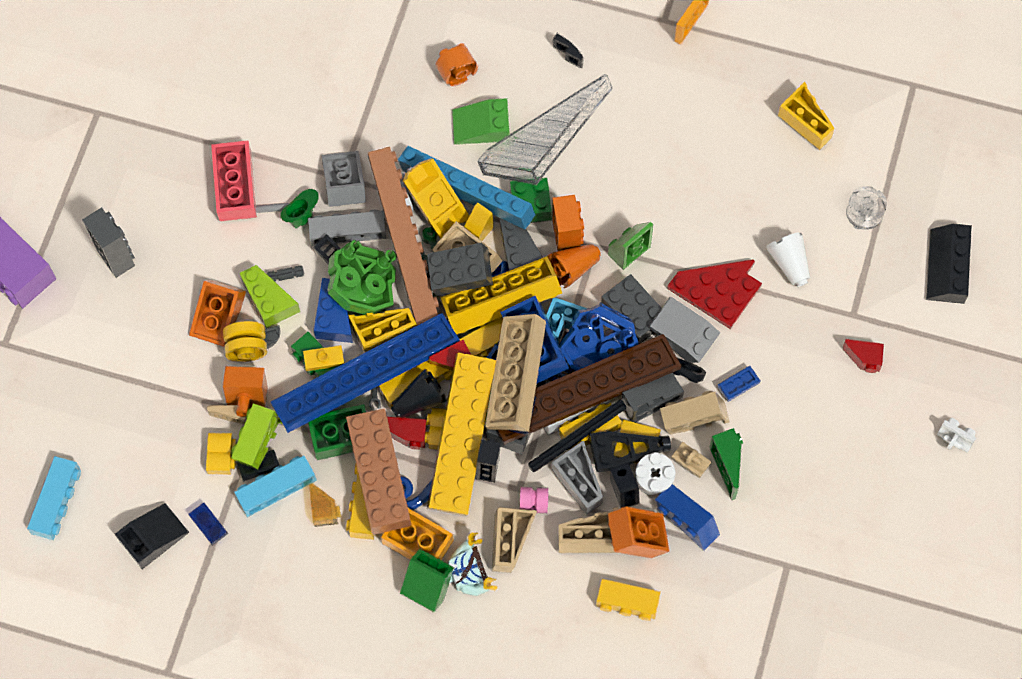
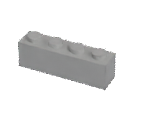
(348, 227)

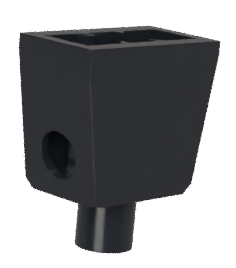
(624, 485)

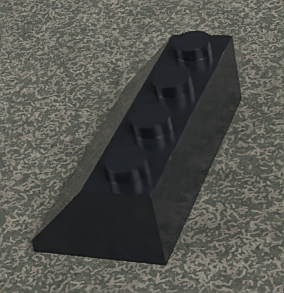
(949, 263)

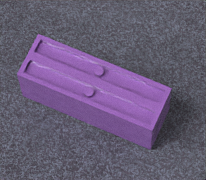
(22, 269)

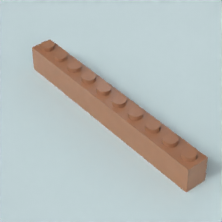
(403, 234)

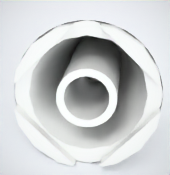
(791, 258)

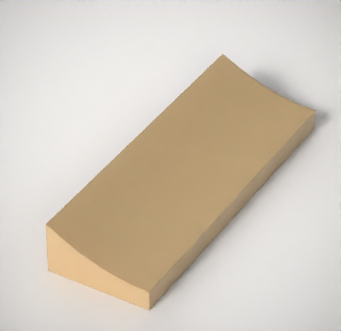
(516, 373)

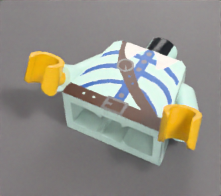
(469, 570)

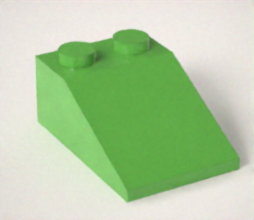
(481, 122)
(631, 245)

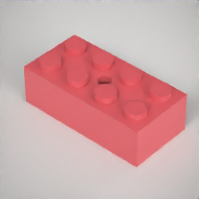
(233, 181)

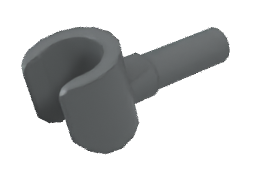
(374, 398)

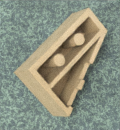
(586, 535)

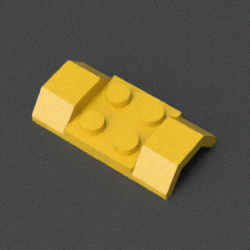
(434, 196)

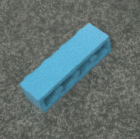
(275, 486)
(54, 498)

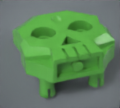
(363, 268)

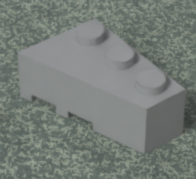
(578, 477)

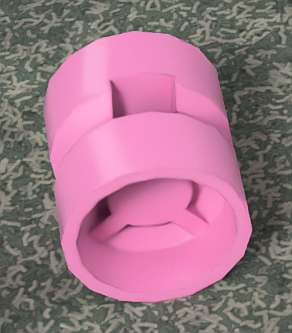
(534, 499)

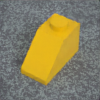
(480, 222)

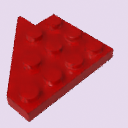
(718, 289)

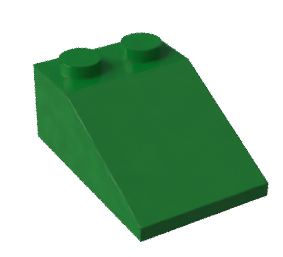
(727, 455)

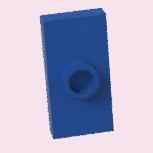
(738, 383)

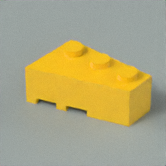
(806, 117)
(381, 327)

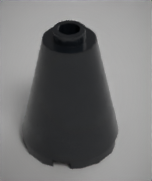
(418, 396)

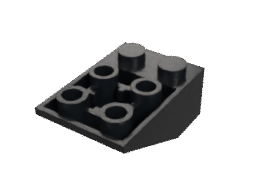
(151, 534)

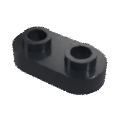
(692, 372)

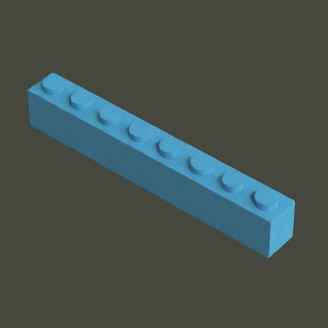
(475, 190)

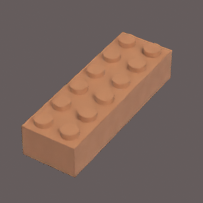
(378, 471)

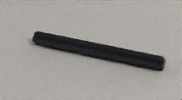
(577, 436)

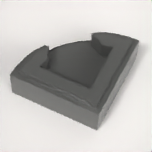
(272, 335)

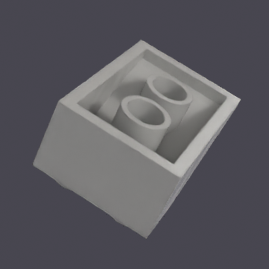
(343, 178)
(684, 330)

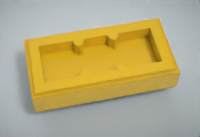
(323, 358)

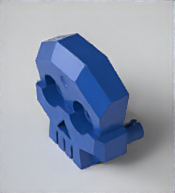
(590, 322)

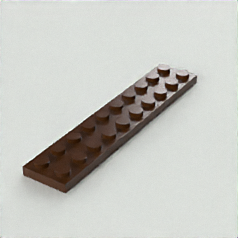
(599, 383)

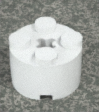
(659, 463)

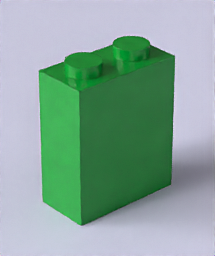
(426, 580)

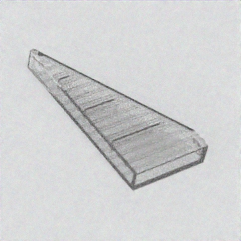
(536, 146)

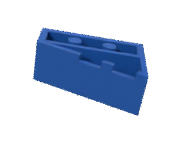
(331, 319)

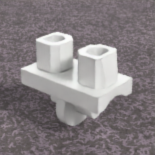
(955, 436)

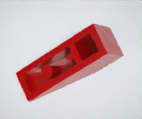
(408, 431)

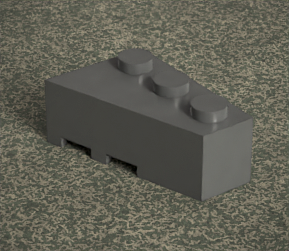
(518, 245)
(651, 397)

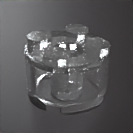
(866, 208)

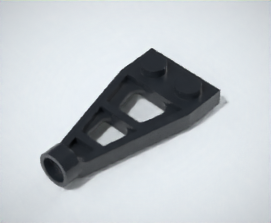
(603, 452)

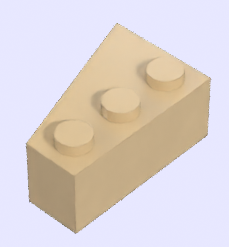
(694, 412)
(509, 535)

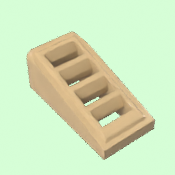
(226, 412)

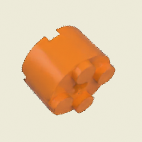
(456, 64)

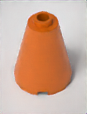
(573, 263)

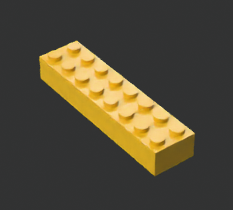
(461, 434)

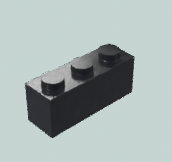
(488, 460)

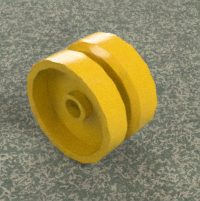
(245, 341)

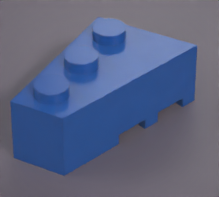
(688, 516)

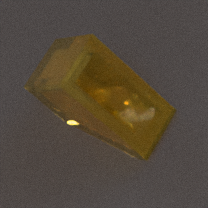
(323, 507)

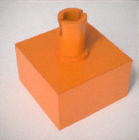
(245, 387)

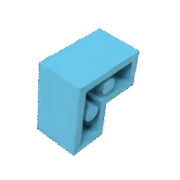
(560, 316)

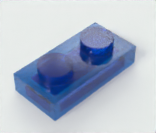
(208, 524)

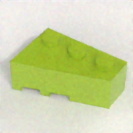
(268, 297)
(255, 436)

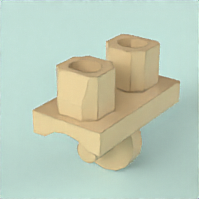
(691, 460)

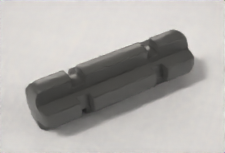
(286, 273)

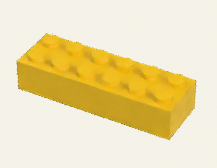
(484, 304)

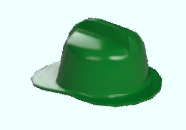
(300, 208)

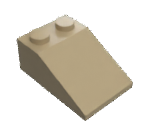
(459, 236)

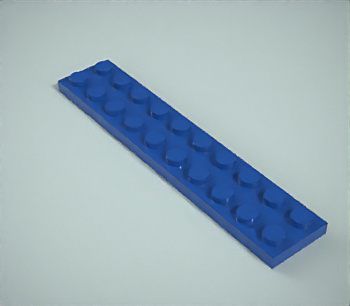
(364, 373)

